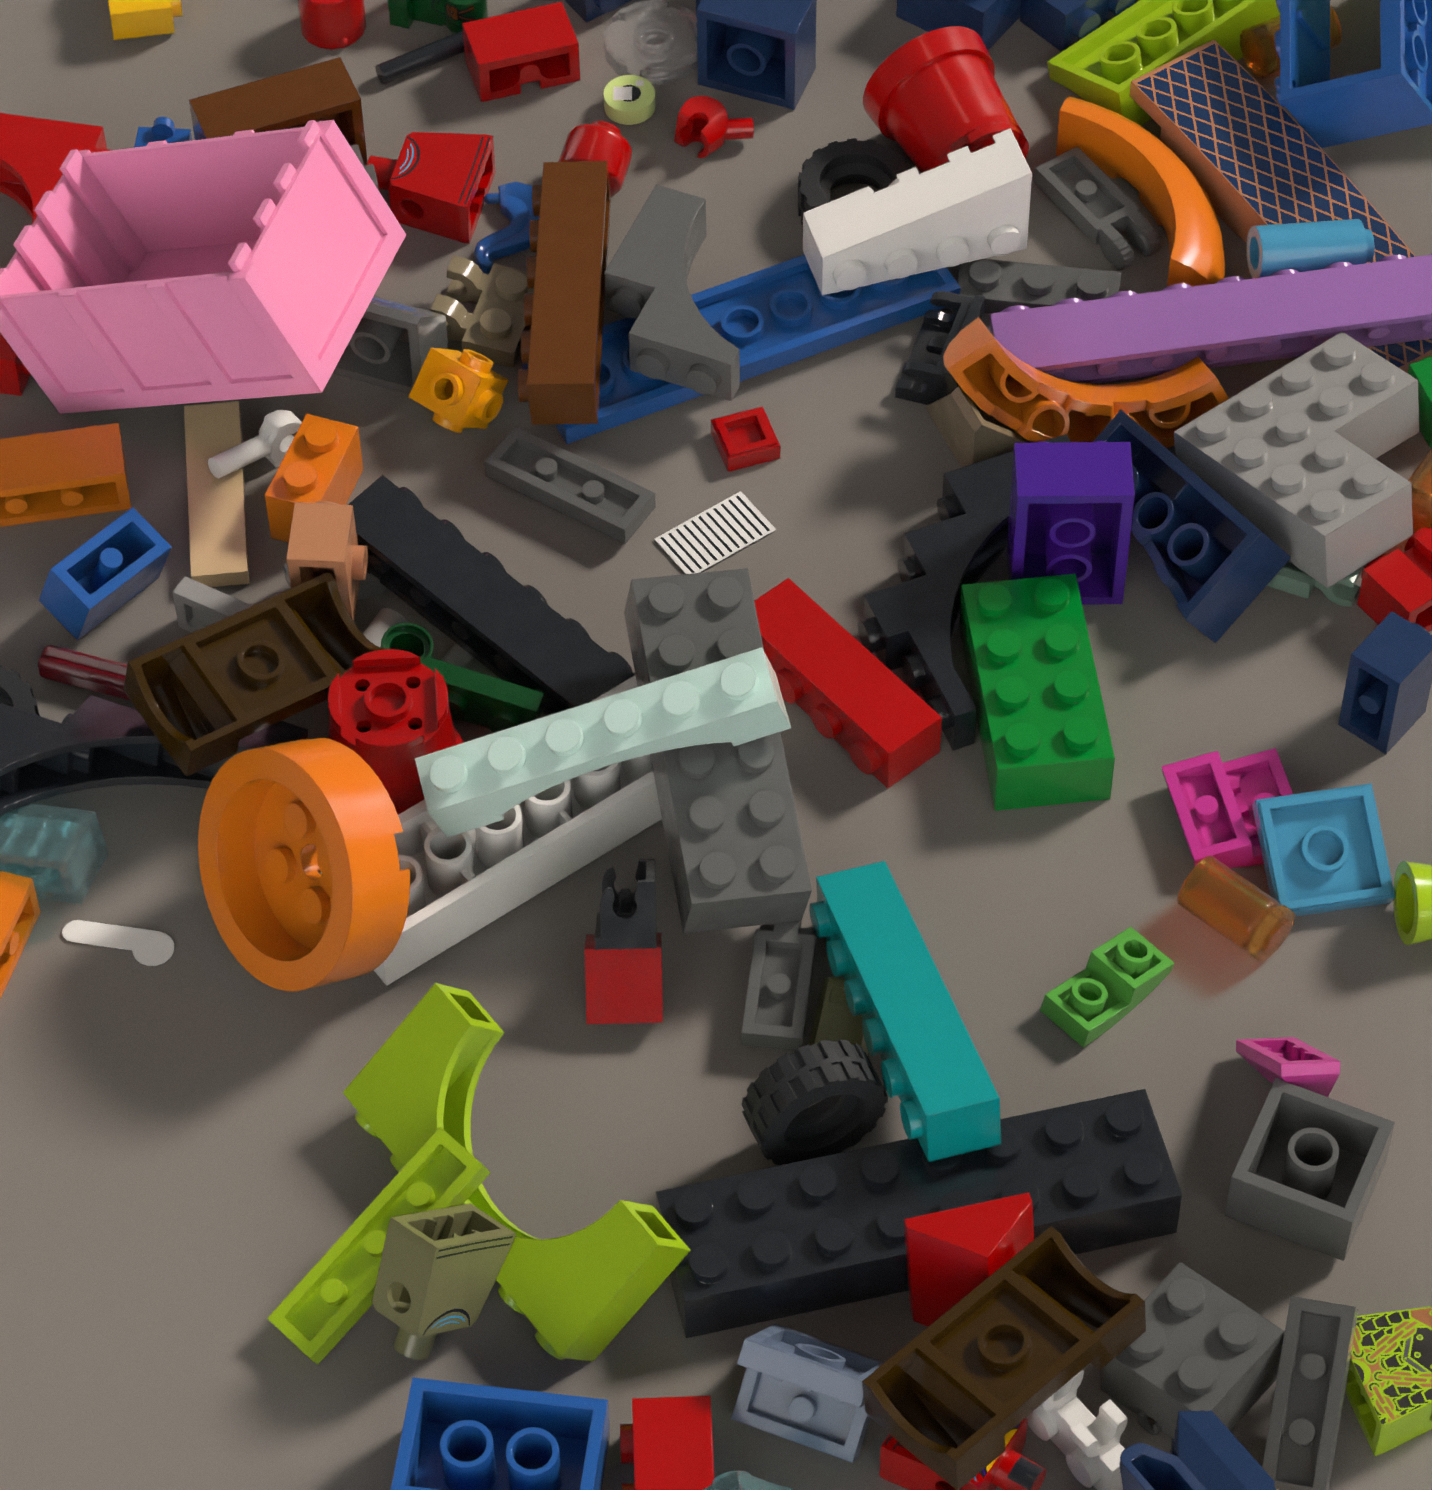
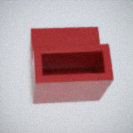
(623, 984)

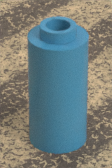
(1307, 246)

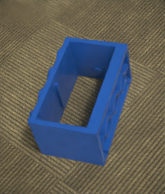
(1362, 103)

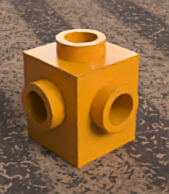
(459, 389)

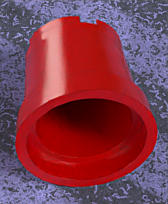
(940, 97)
(390, 714)

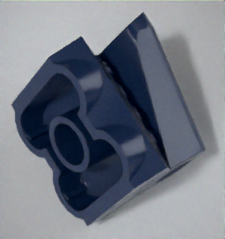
(1200, 1458)

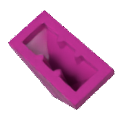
(1291, 1062)

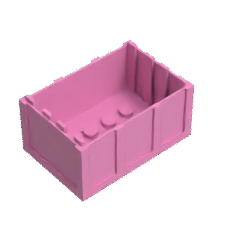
(197, 270)

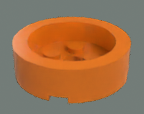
(265, 836)

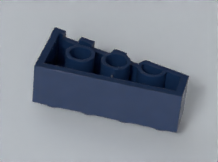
(1194, 536)

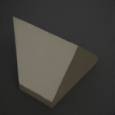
(971, 431)

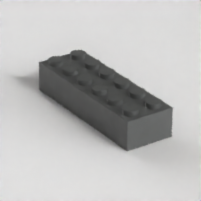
(721, 805)

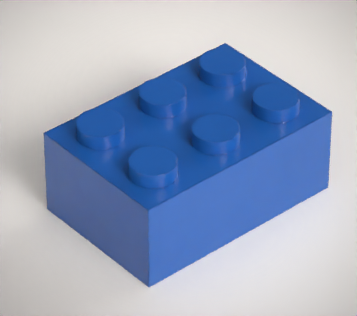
(500, 1439)

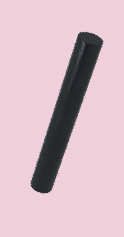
(421, 57)

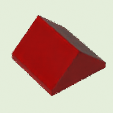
(960, 1249)

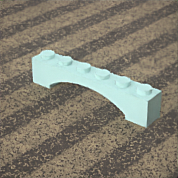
(707, 705)

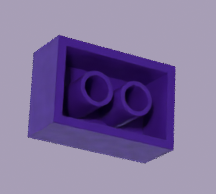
(1072, 515)

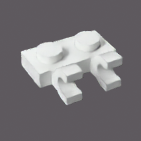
(1087, 1442)

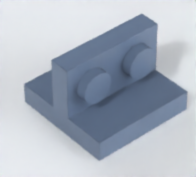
(805, 1390)

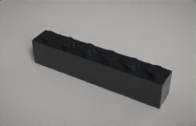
(479, 602)

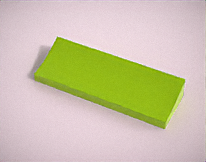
(1146, 38)

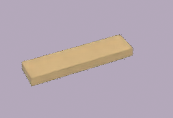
(215, 504)

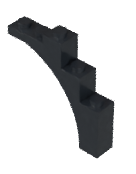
(916, 619)
(97, 749)

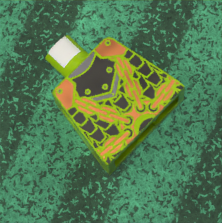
(1392, 1376)

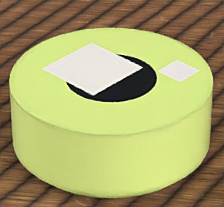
(629, 99)

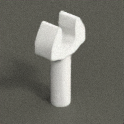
(271, 443)

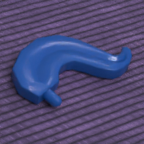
(517, 206)

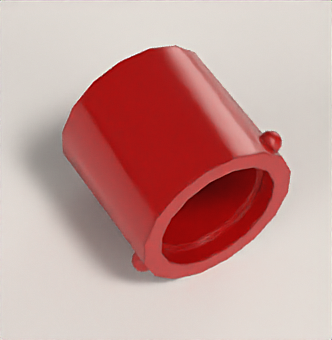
(332, 22)

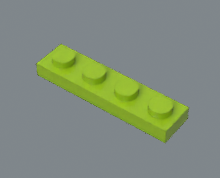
(345, 1278)

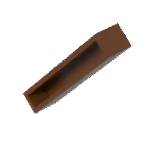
(568, 294)

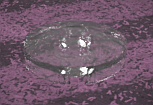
(652, 41)

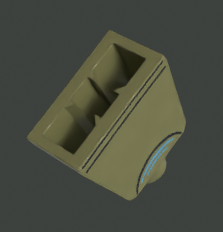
(438, 1273)

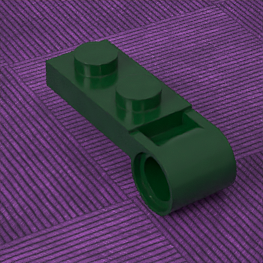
(470, 693)

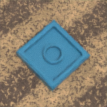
(1324, 850)

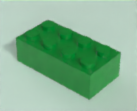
(1036, 692)

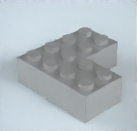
(1304, 455)

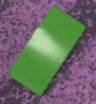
(1108, 988)

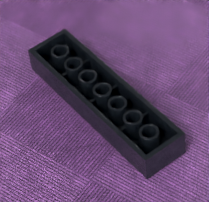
(835, 1223)

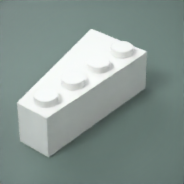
(924, 220)

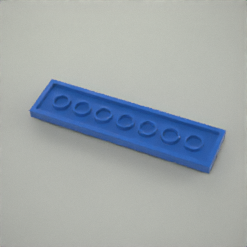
(772, 320)

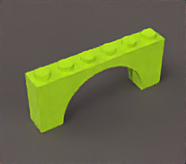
(569, 1286)

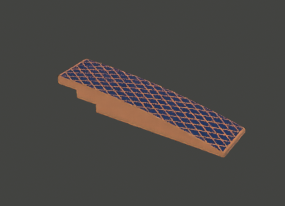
(1257, 158)

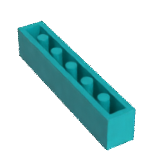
(906, 1012)

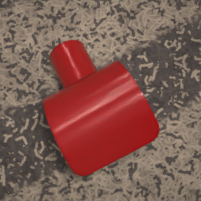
(707, 122)

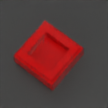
(745, 439)

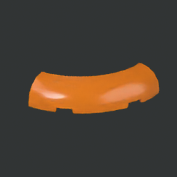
(1163, 184)
(1050, 406)

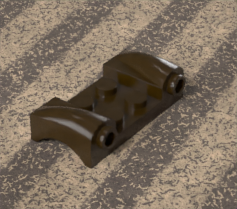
(245, 672)
(1000, 1357)

